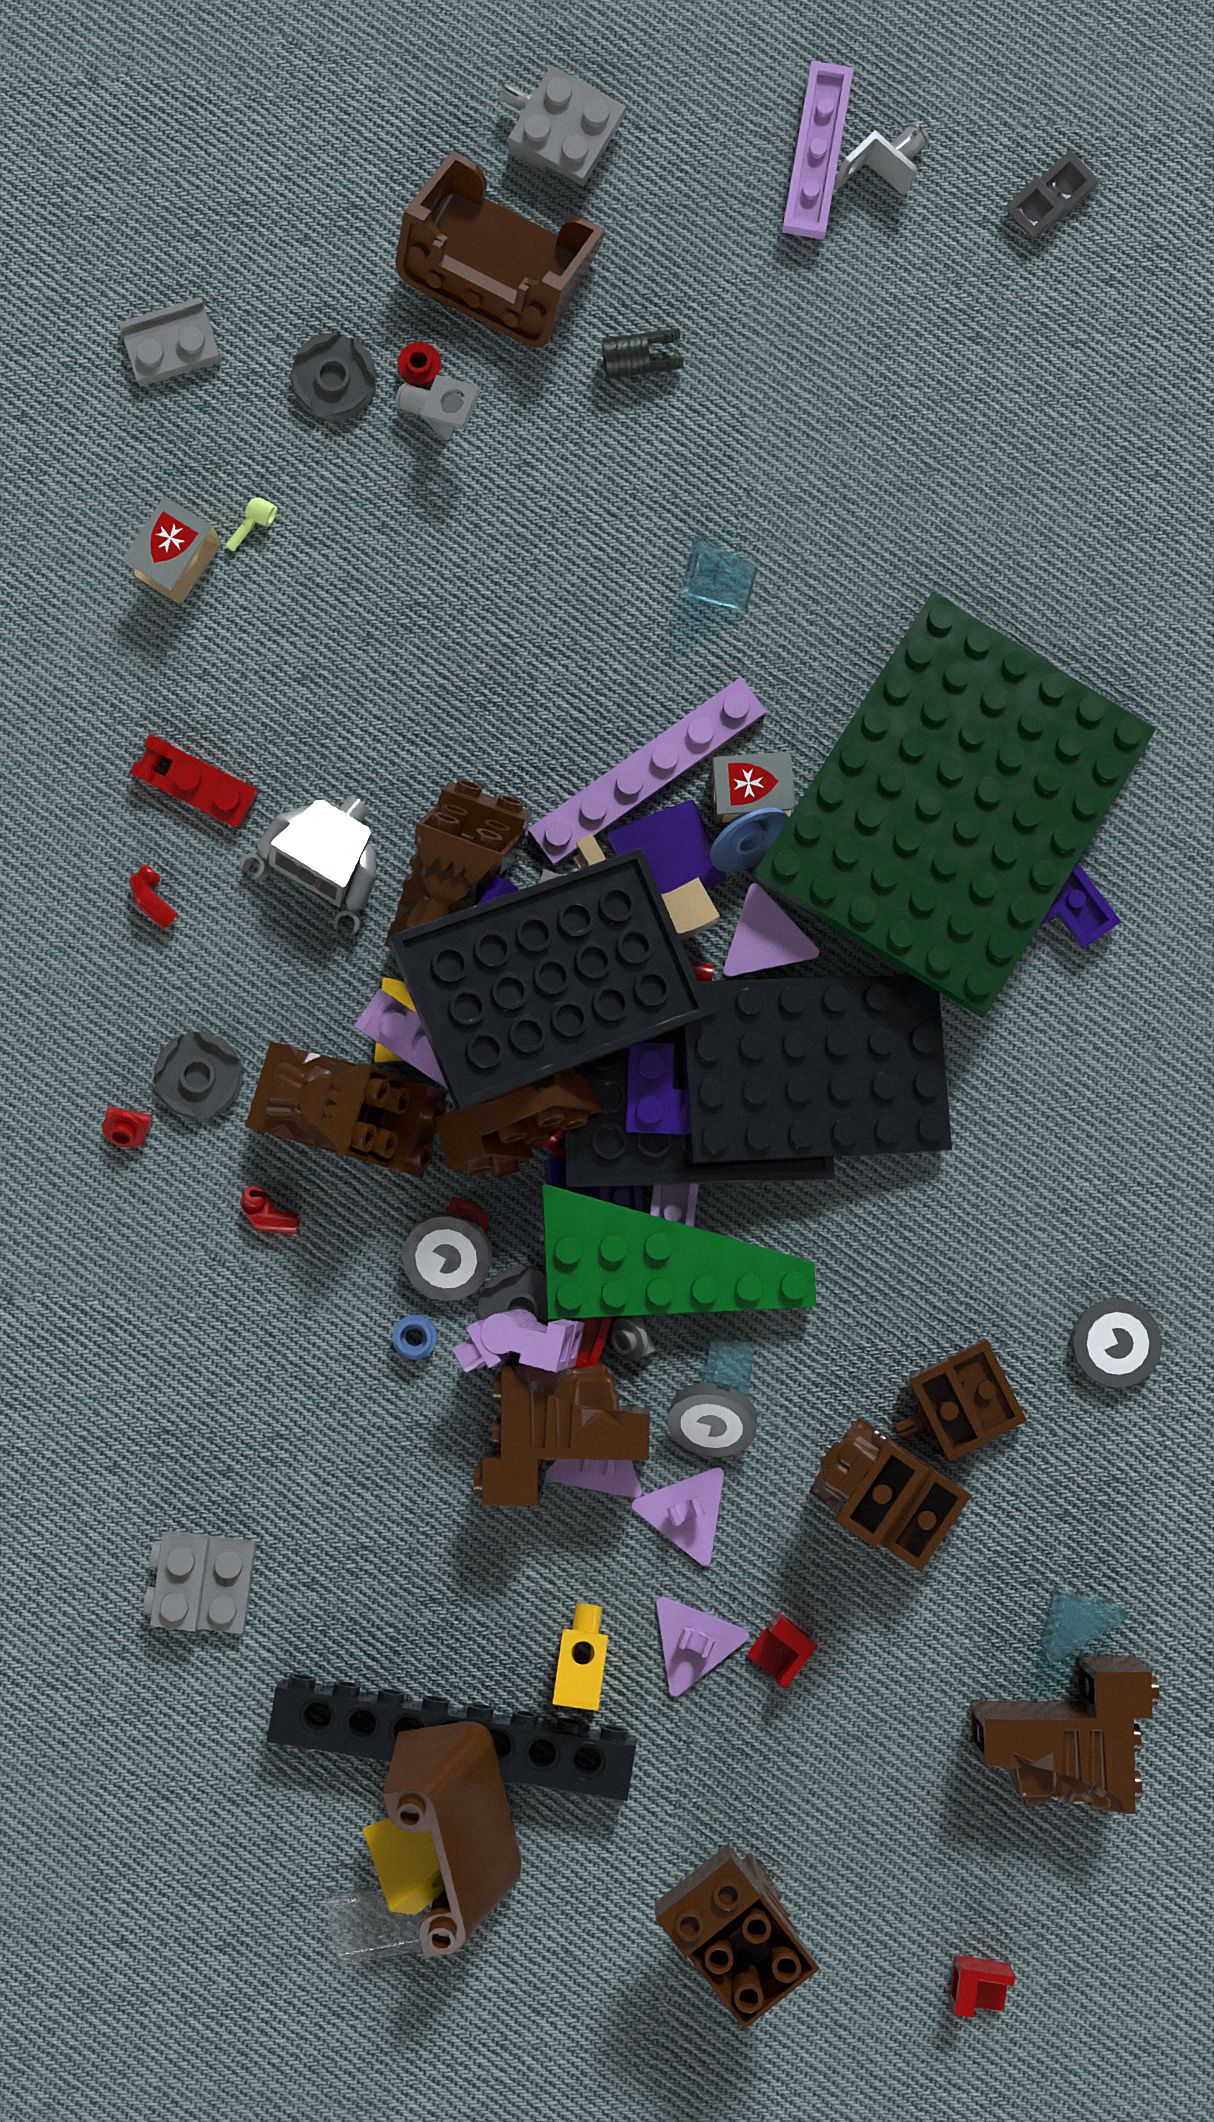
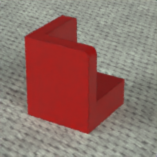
(782, 1649)
(979, 1984)

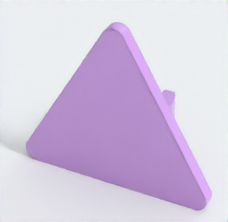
(765, 937)
(600, 1475)
(686, 1512)
(693, 1642)

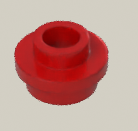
(419, 376)

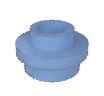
(400, 1340)

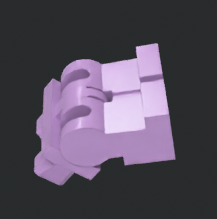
(515, 1332)

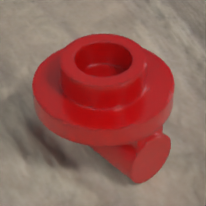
(126, 1127)

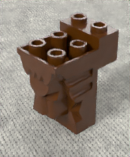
(458, 852)
(347, 1109)
(500, 1131)
(557, 1418)
(888, 1494)
(1073, 1747)
(737, 1933)

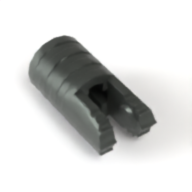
(631, 356)

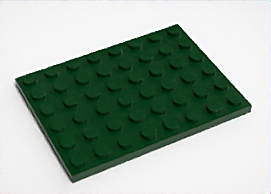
(955, 804)

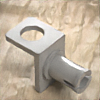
(887, 158)
(441, 405)

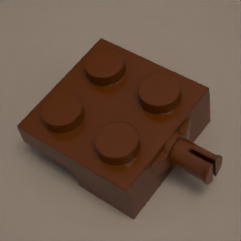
(962, 1401)

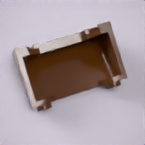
(490, 258)
(454, 1787)

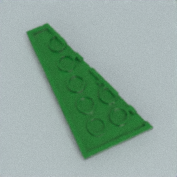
(635, 1263)

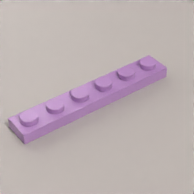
(648, 771)

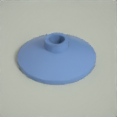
(747, 839)

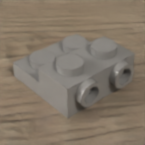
(200, 1582)

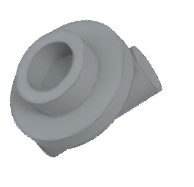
(631, 1337)

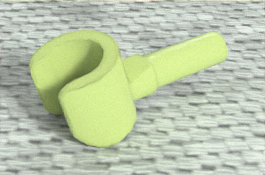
(257, 511)

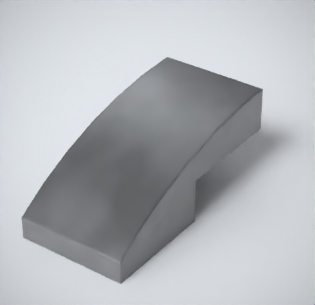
(1052, 195)

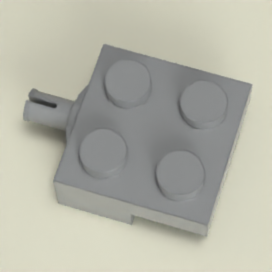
(562, 124)

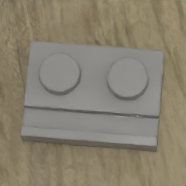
(170, 341)

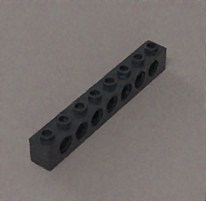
(293, 1726)

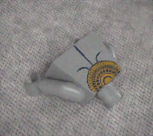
(322, 851)

